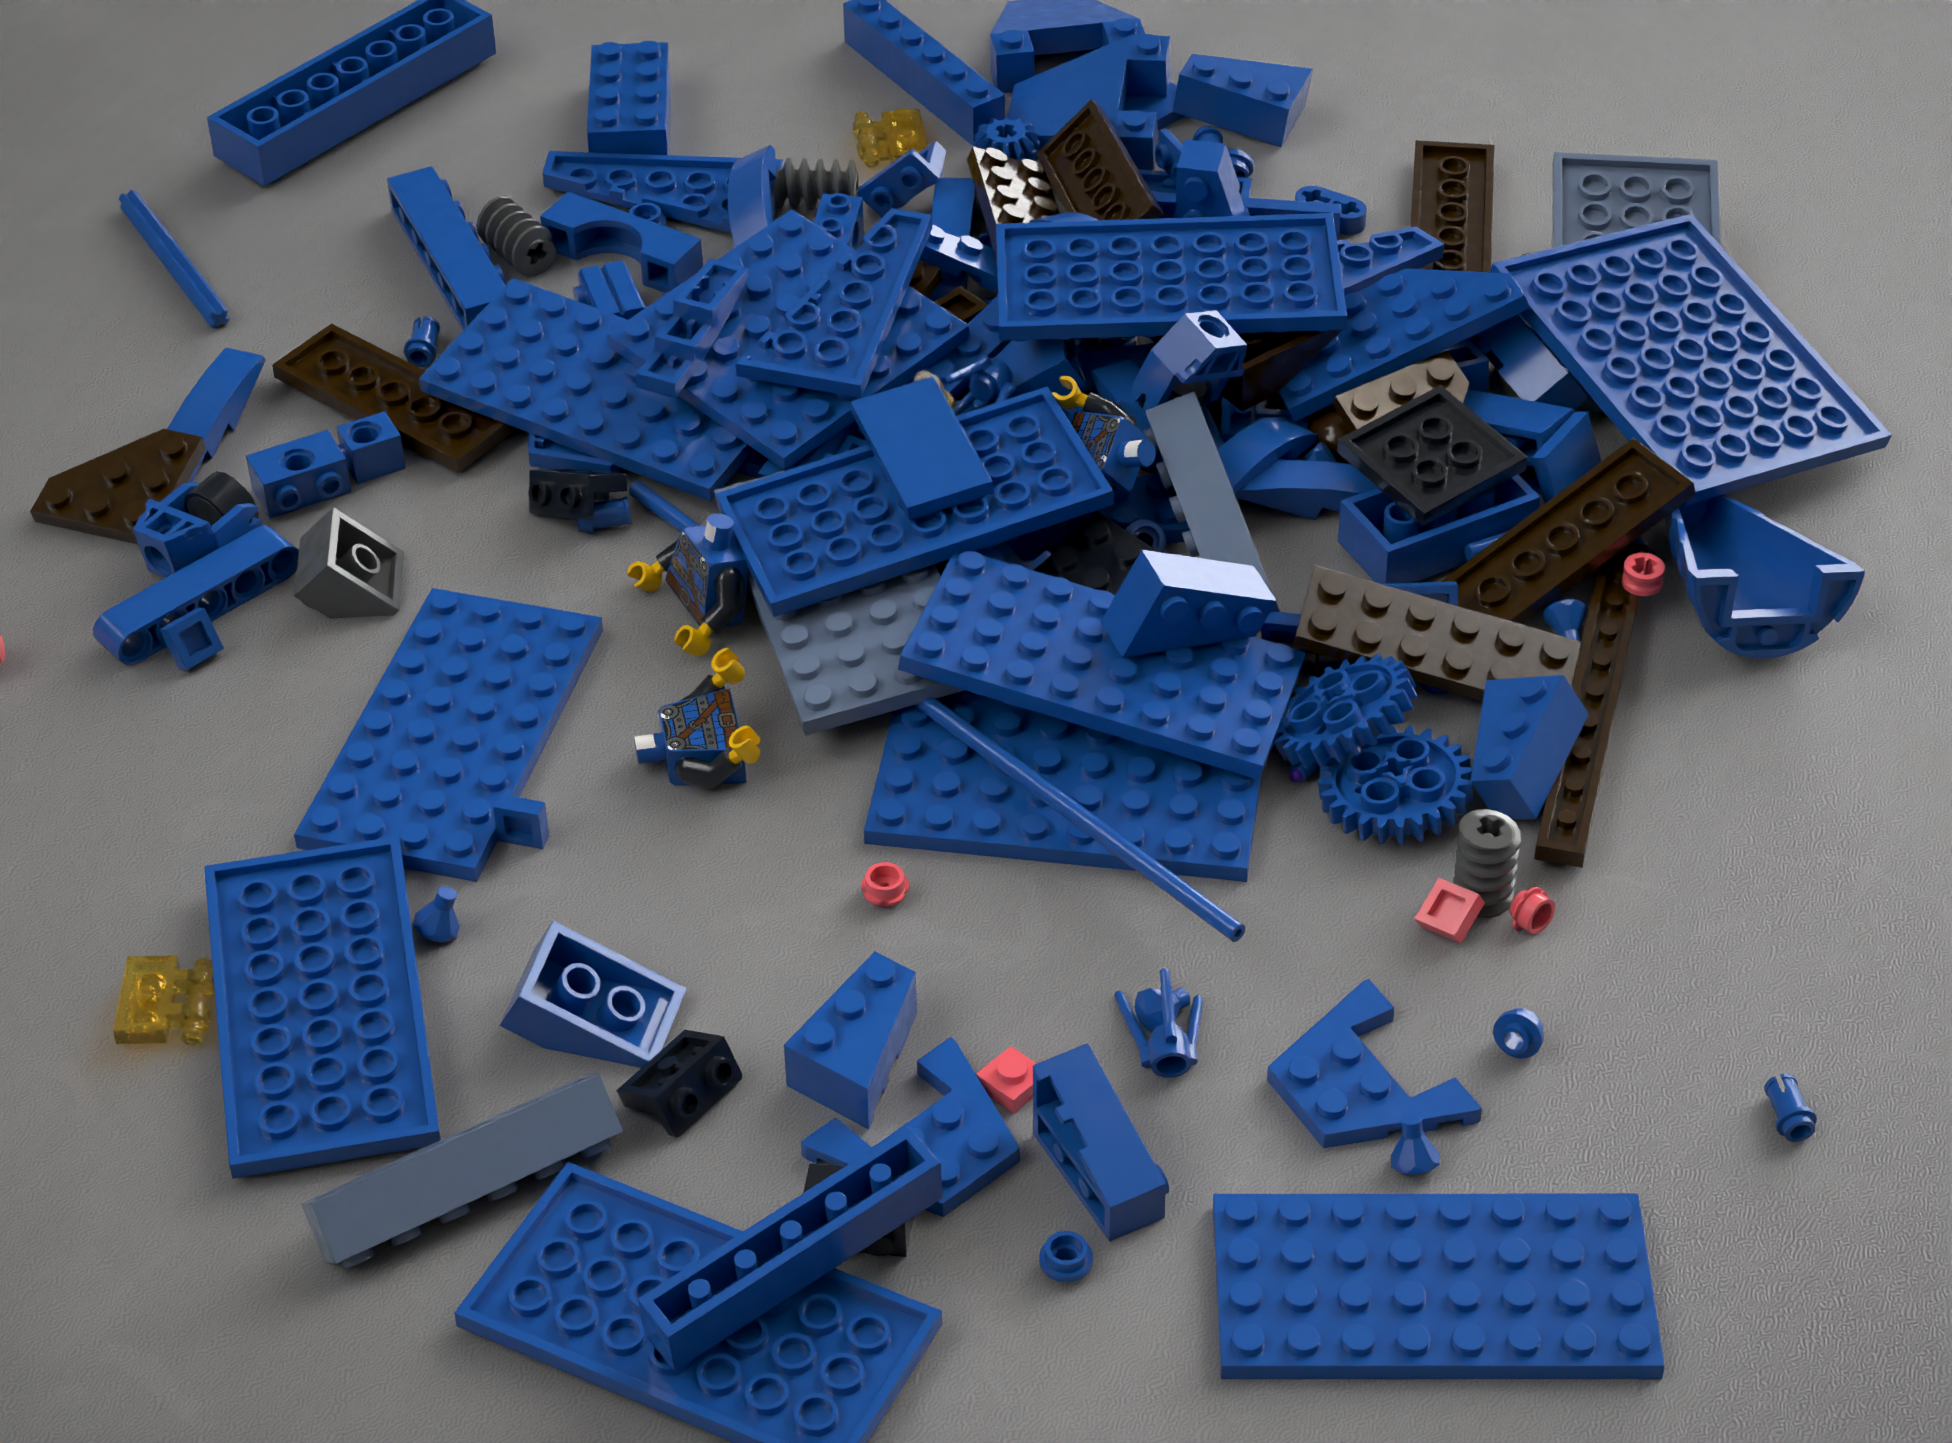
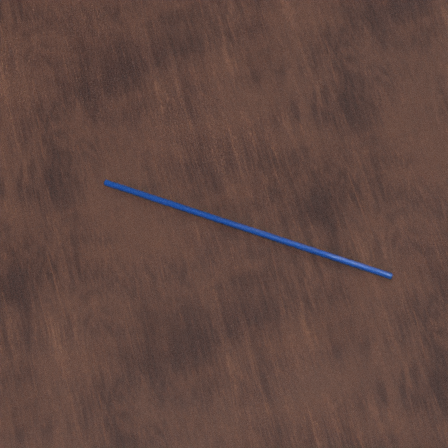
(1025, 776)

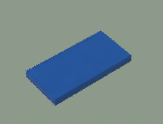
(921, 448)

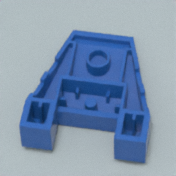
(1050, 28)
(1126, 67)

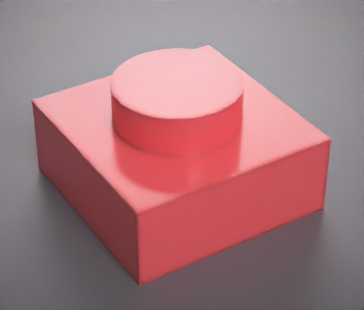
(1449, 910)
(1009, 1079)

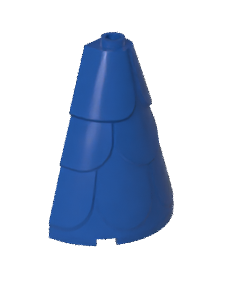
(1757, 581)

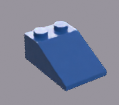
(591, 1001)

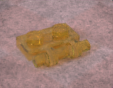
(900, 130)
(148, 997)

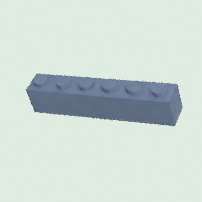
(1200, 484)
(462, 1169)

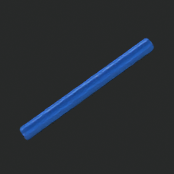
(174, 259)

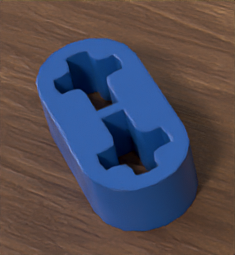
(1352, 210)

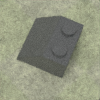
(348, 569)

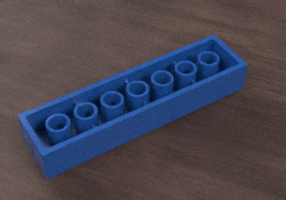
(350, 87)

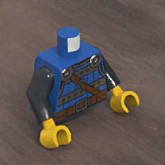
(1109, 436)
(706, 576)
(702, 732)

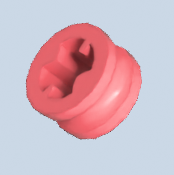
(1643, 574)

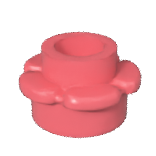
(885, 884)
(1532, 910)

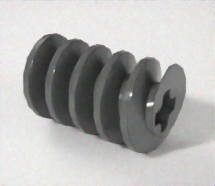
(813, 183)
(516, 236)
(1488, 859)

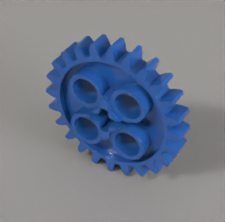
(1345, 710)
(1398, 786)

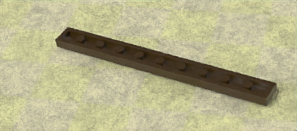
(1597, 684)

